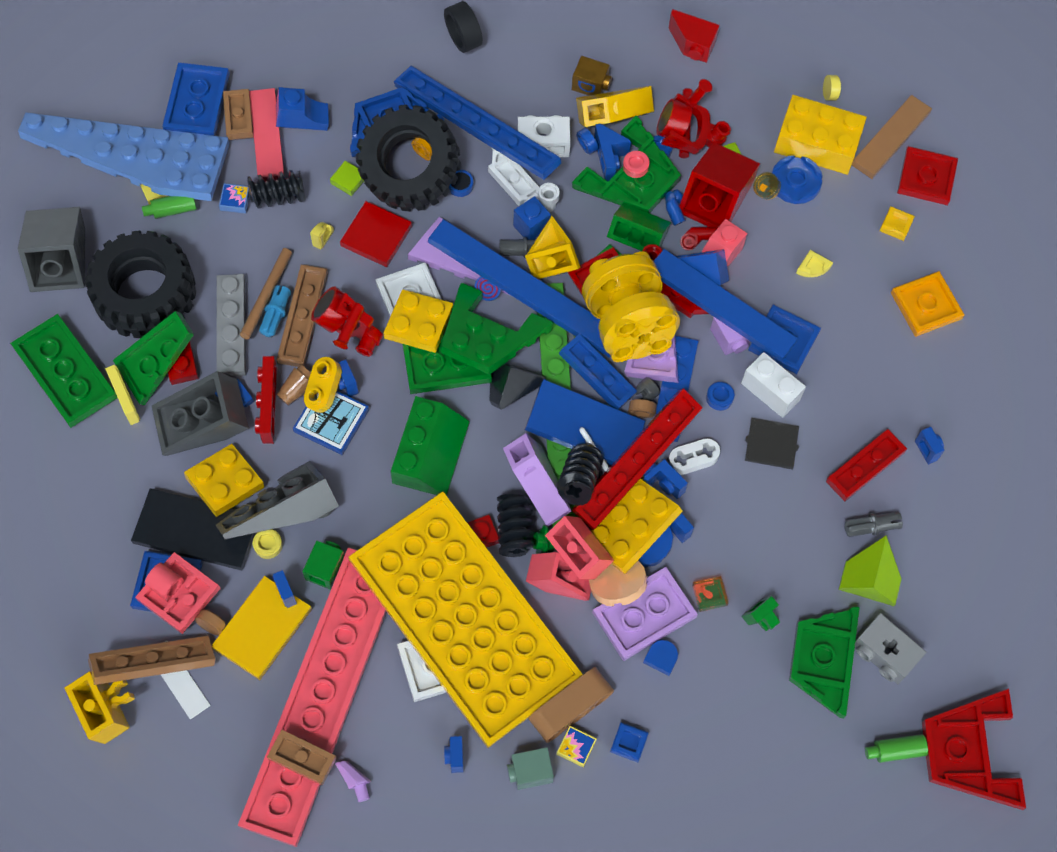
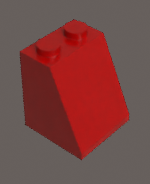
(718, 186)

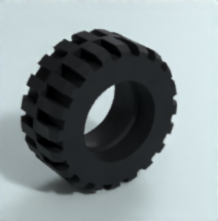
(385, 135)
(131, 255)

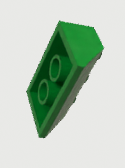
(429, 447)

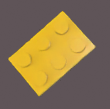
(635, 524)

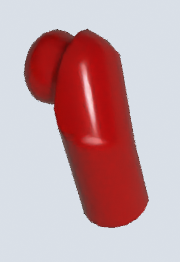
(695, 236)

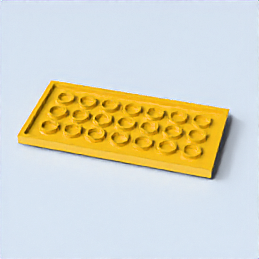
(465, 618)

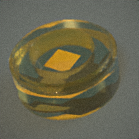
(767, 186)

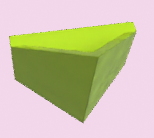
(873, 574)

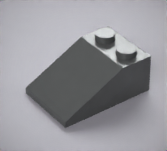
(198, 416)

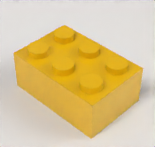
(820, 133)

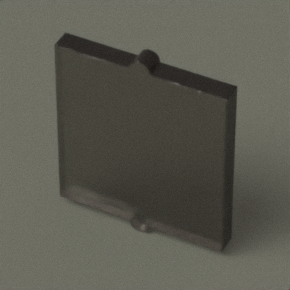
(772, 443)

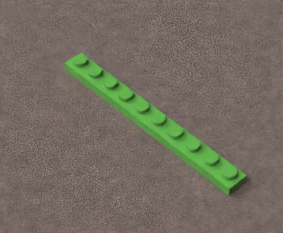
(556, 371)

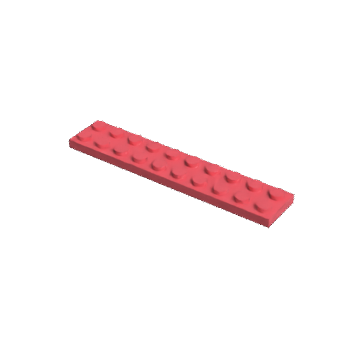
(317, 704)

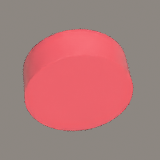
(636, 164)

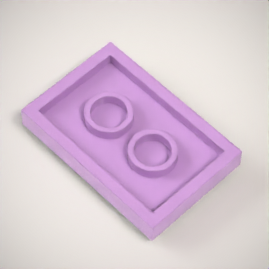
(648, 618)

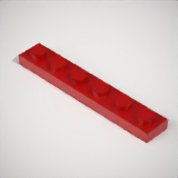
(638, 458)

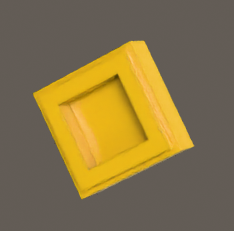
(897, 223)

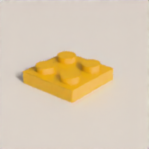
(418, 321)
(224, 480)

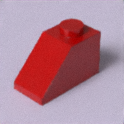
(693, 35)

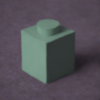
(530, 769)

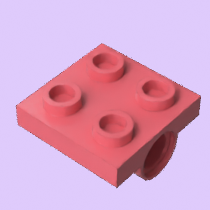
(177, 592)

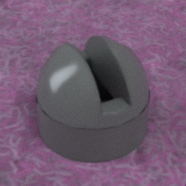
(647, 389)

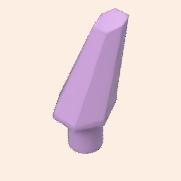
(354, 780)

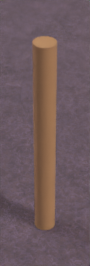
(265, 294)

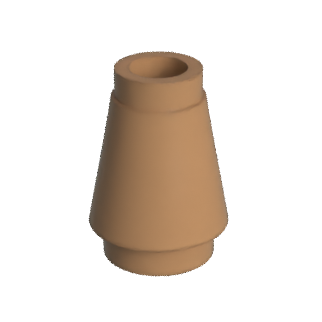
(294, 385)

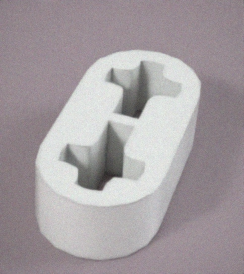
(692, 450)

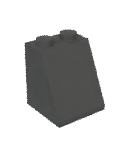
(53, 249)

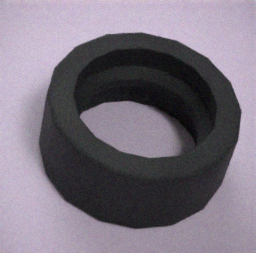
(463, 26)

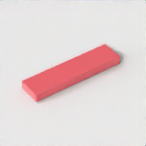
(266, 134)

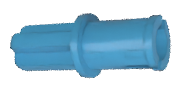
(275, 311)

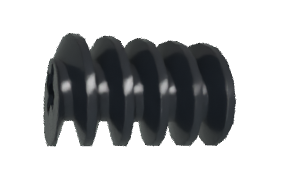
(276, 189)
(580, 474)
(514, 524)

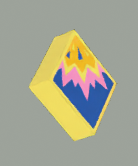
(576, 746)

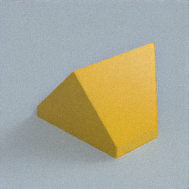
(551, 252)

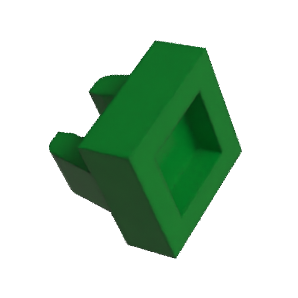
(763, 614)

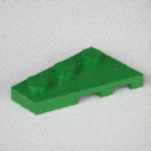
(153, 356)

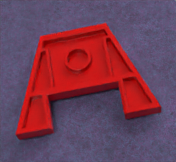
(960, 751)

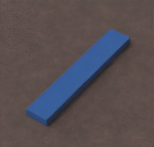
(724, 306)

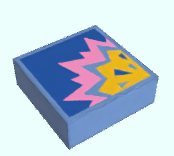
(234, 198)

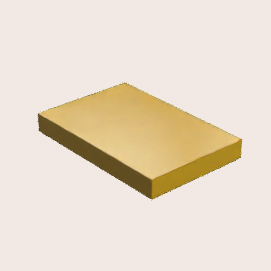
(260, 629)

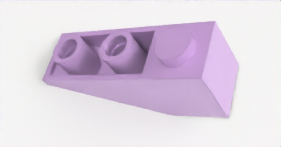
(537, 478)

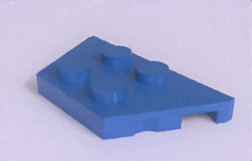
(369, 108)

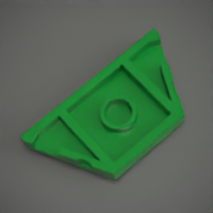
(825, 658)

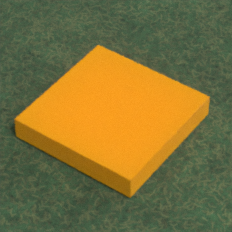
(927, 303)

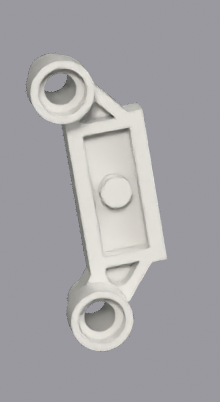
(520, 184)

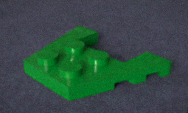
(640, 192)
(482, 341)

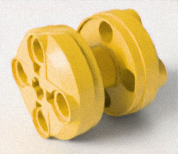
(630, 306)

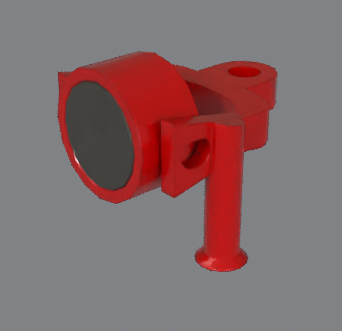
(677, 116)
(336, 308)

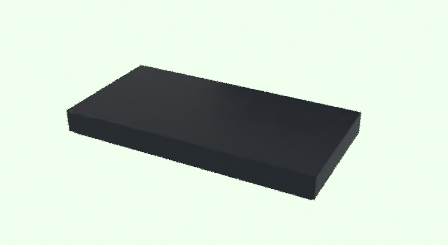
(189, 530)

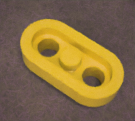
(324, 384)

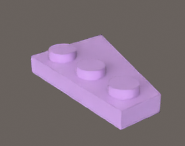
(656, 367)

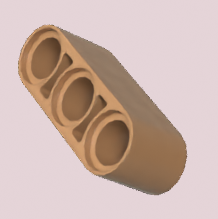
(571, 704)

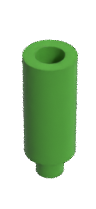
(169, 206)
(898, 748)

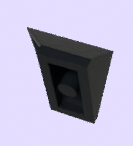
(511, 384)

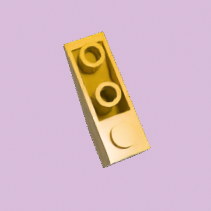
(614, 106)

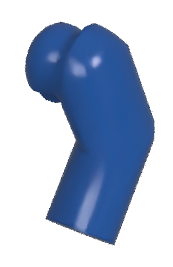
(673, 208)

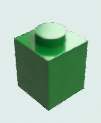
(323, 564)

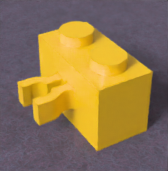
(99, 707)

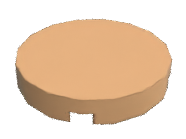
(616, 587)

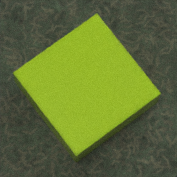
(347, 178)

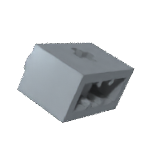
(903, 653)

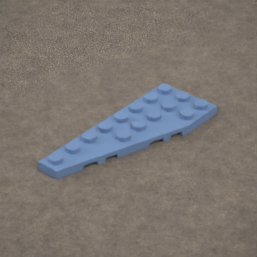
(158, 158)

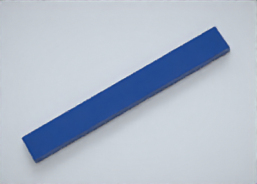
(479, 123)
(517, 283)

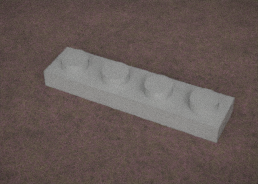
(230, 321)

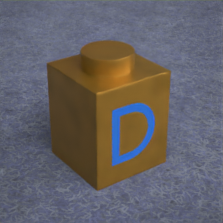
(591, 76)

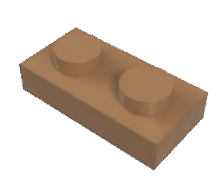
(238, 114)
(301, 757)

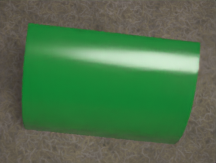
(637, 227)

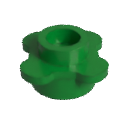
(541, 542)

